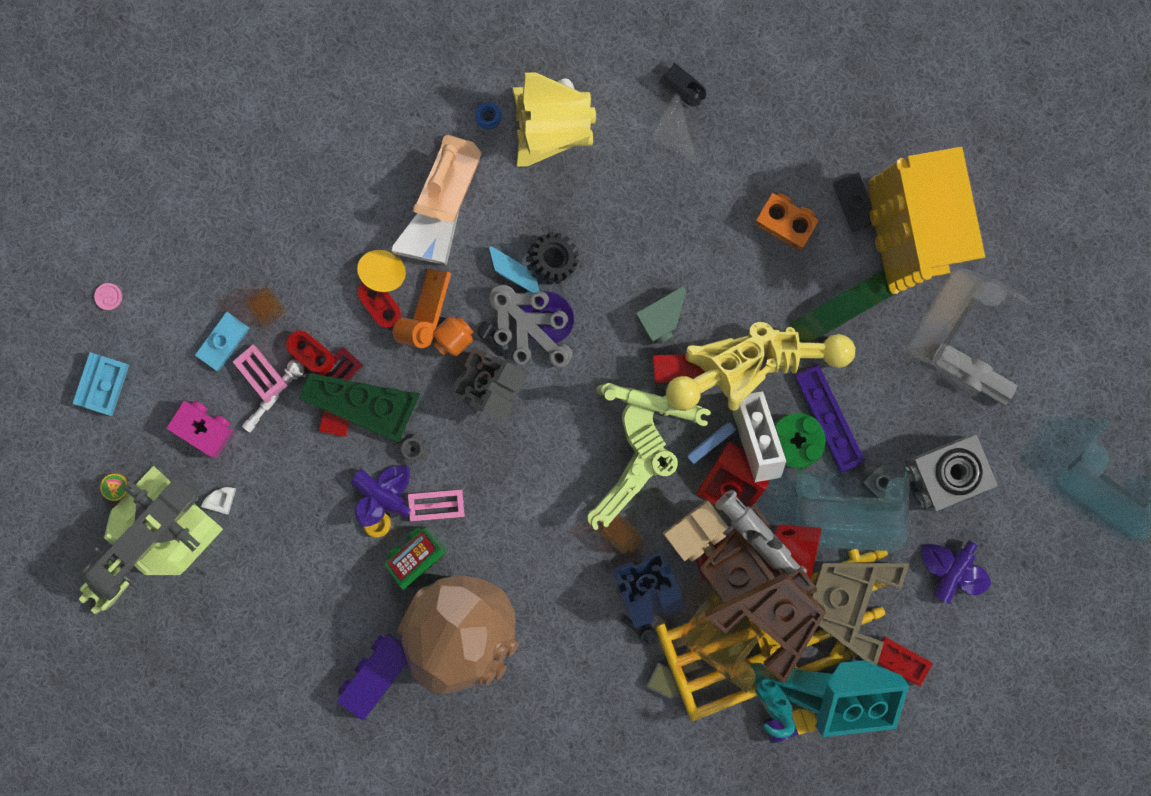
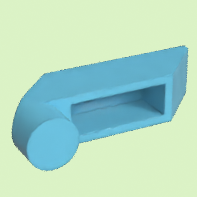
(514, 271)

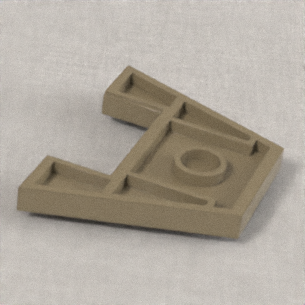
(845, 594)

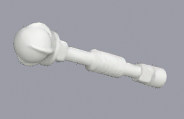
(294, 370)

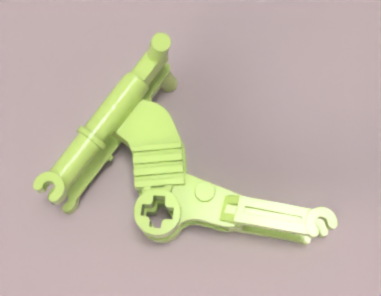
(646, 443)

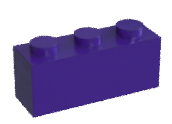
(373, 676)

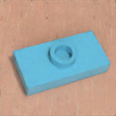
(222, 341)

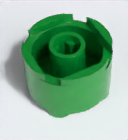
(811, 434)

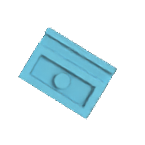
(101, 384)

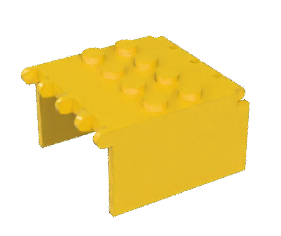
(924, 217)

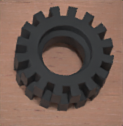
(565, 251)

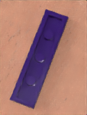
(828, 413)

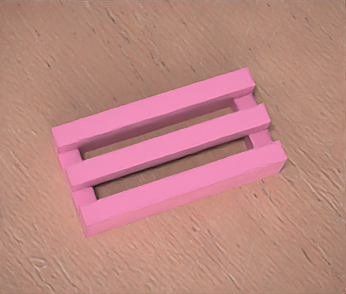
(273, 389)
(460, 503)

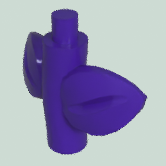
(381, 494)
(955, 570)

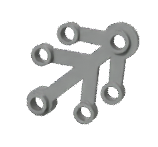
(527, 323)

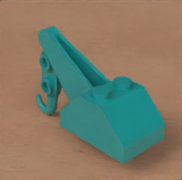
(849, 701)

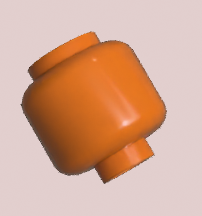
(453, 336)

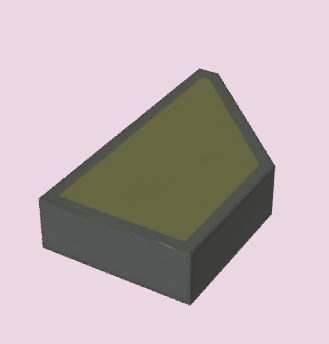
(664, 682)

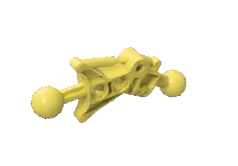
(738, 367)

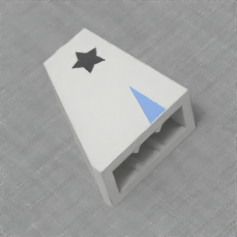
(426, 239)

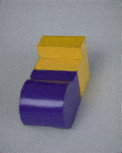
(803, 719)

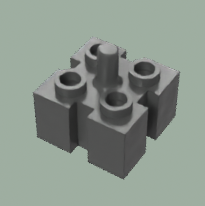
(489, 384)

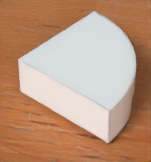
(220, 500)

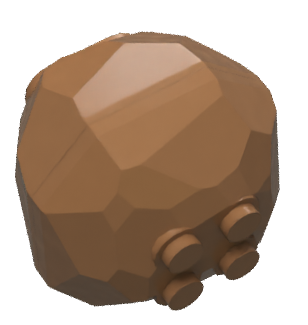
(458, 634)

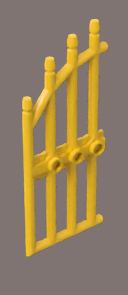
(767, 646)

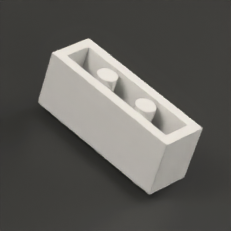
(759, 438)

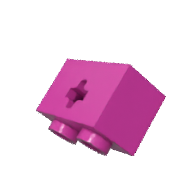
(185, 426)

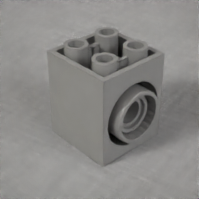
(933, 476)

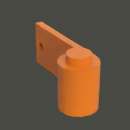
(421, 329)

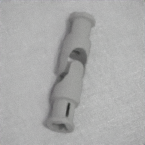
(764, 541)

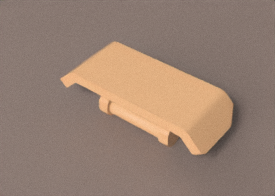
(448, 179)

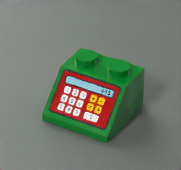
(415, 557)

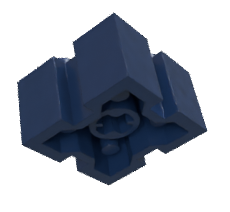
(649, 588)

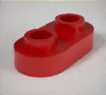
(378, 305)
(311, 353)

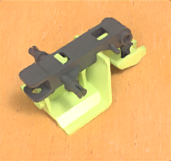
(151, 529)

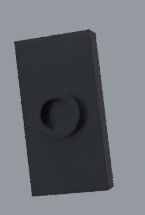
(854, 201)

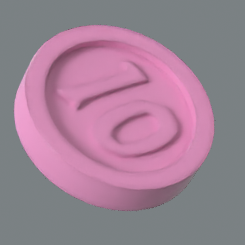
(108, 296)

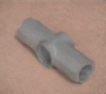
(981, 377)

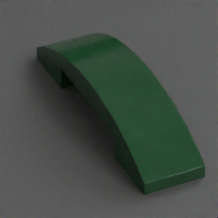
(842, 308)

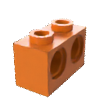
(783, 227)

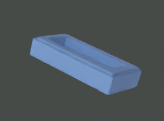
(710, 443)

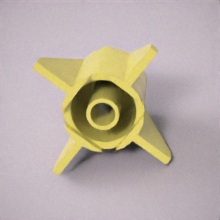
(550, 118)

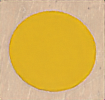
(381, 270)

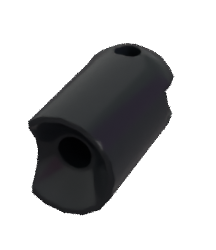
(685, 85)

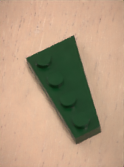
(365, 405)

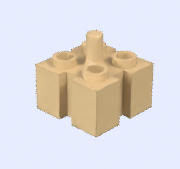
(697, 532)

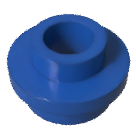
(488, 107)

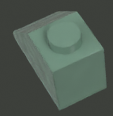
(662, 316)

